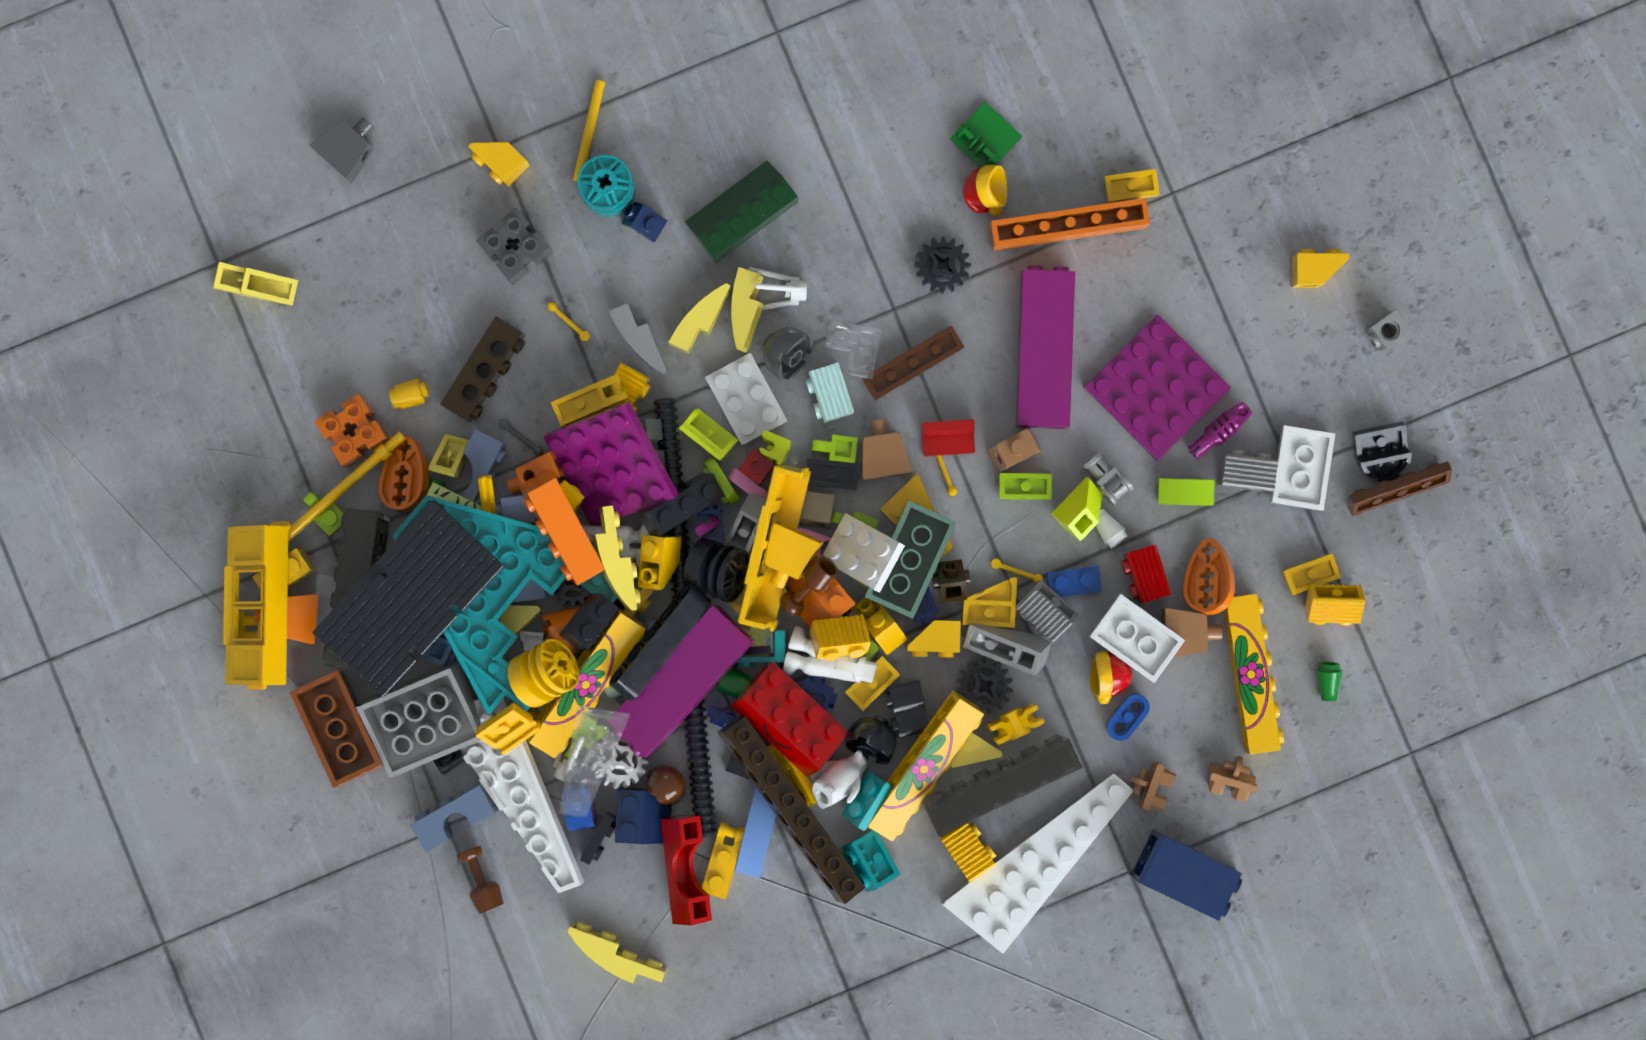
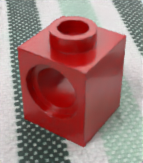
(756, 467)

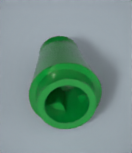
(1329, 679)

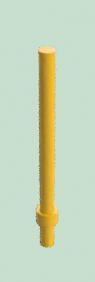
(381, 452)

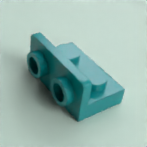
(870, 861)

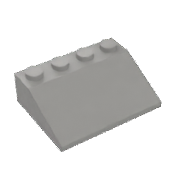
(421, 719)

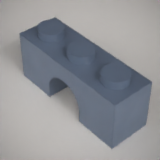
(433, 828)

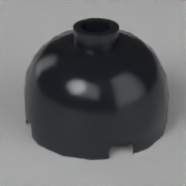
(872, 738)

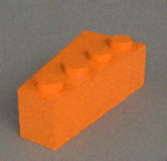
(561, 527)

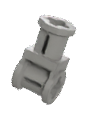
(1108, 479)

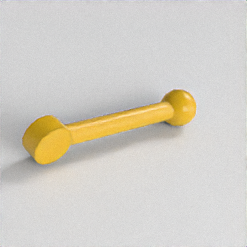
(584, 335)
(952, 491)
(996, 563)

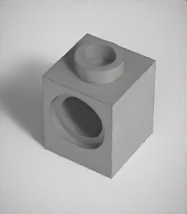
(1398, 328)

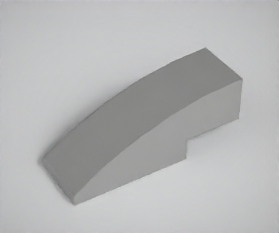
(638, 338)

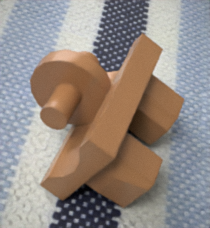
(1233, 775)
(1149, 797)

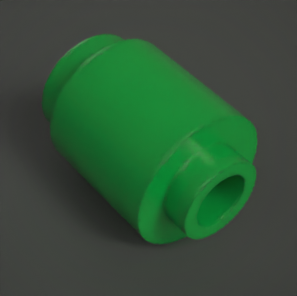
(733, 683)

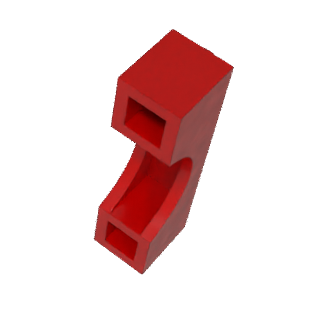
(687, 899)

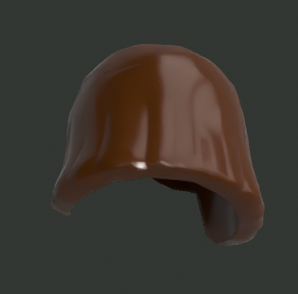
(666, 784)

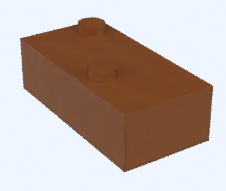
(336, 728)

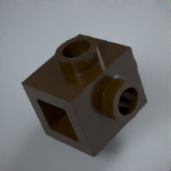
(951, 580)

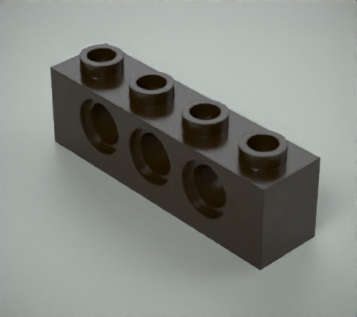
(497, 332)

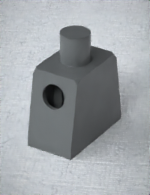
(345, 147)

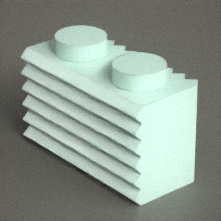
(830, 393)

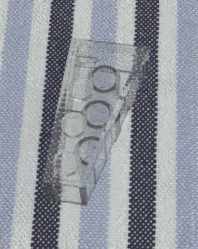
(591, 750)

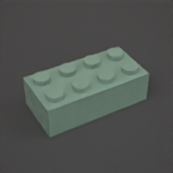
(925, 540)

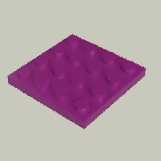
(1157, 387)
(611, 463)

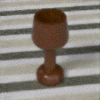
(817, 577)
(486, 894)

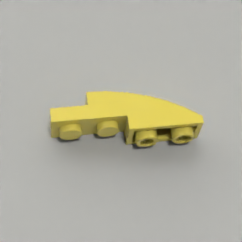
(618, 571)
(604, 951)

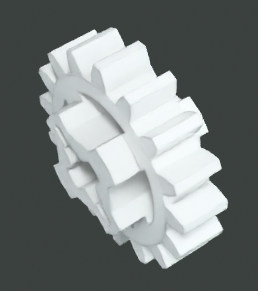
(624, 771)

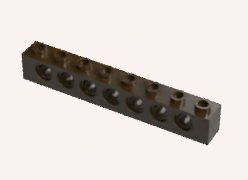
(791, 809)

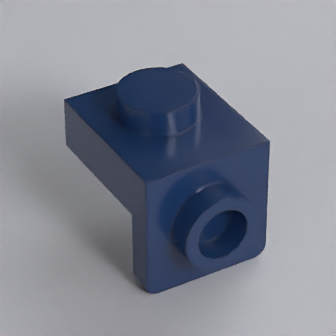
(644, 221)

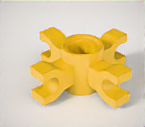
(1015, 723)

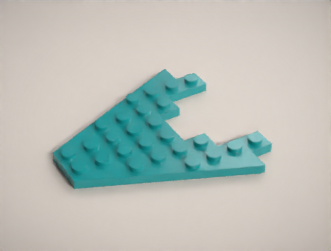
(476, 633)

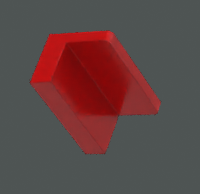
(948, 437)

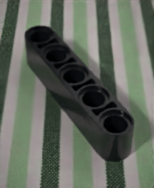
(660, 642)

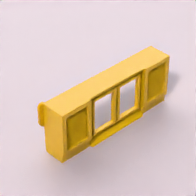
(786, 503)
(262, 659)

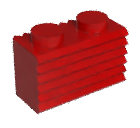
(1146, 574)

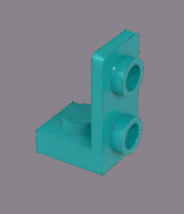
(779, 645)

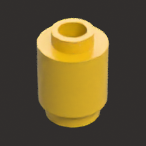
(409, 394)

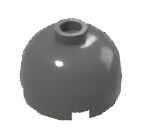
(785, 352)

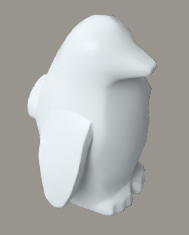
(839, 780)

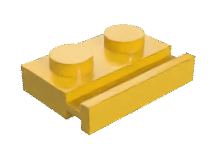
(508, 728)

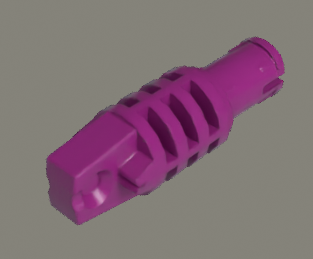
(1221, 429)

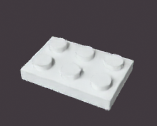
(746, 399)
(1303, 468)
(863, 552)
(1137, 638)

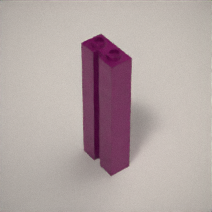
(1045, 348)
(684, 680)

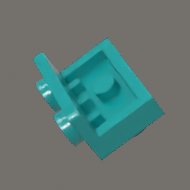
(868, 801)

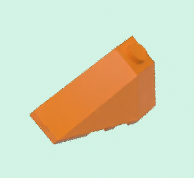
(825, 604)

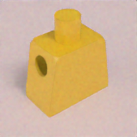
(789, 553)

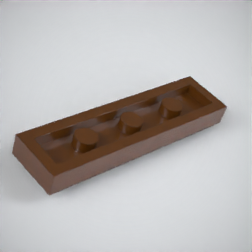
(913, 363)
(1400, 488)

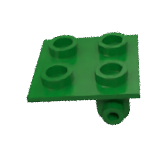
(985, 136)

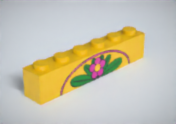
(595, 672)
(1252, 675)
(925, 763)

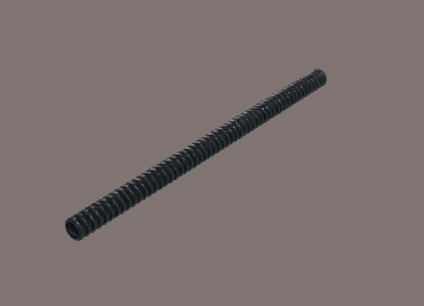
(695, 720)

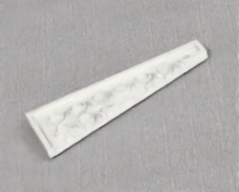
(520, 792)
(1015, 888)

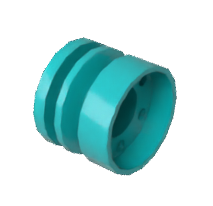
(612, 199)

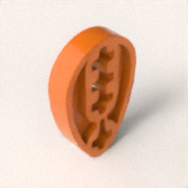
(416, 480)
(1223, 580)

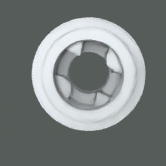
(1110, 530)

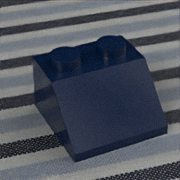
(639, 817)

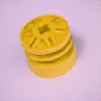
(543, 673)

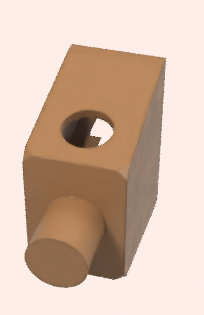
(1014, 450)
(883, 453)
(1192, 629)

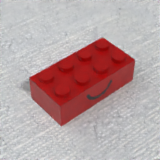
(790, 719)

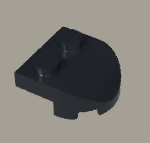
(1382, 451)

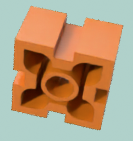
(336, 427)

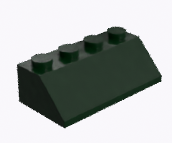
(742, 211)

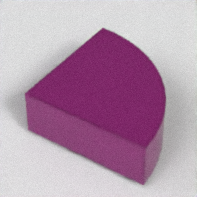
(705, 527)

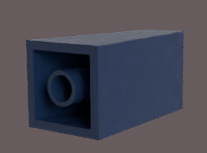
(1186, 875)

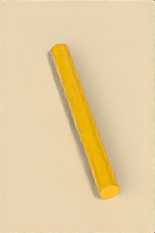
(589, 126)

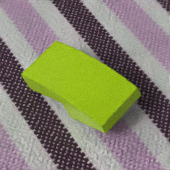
(1186, 491)

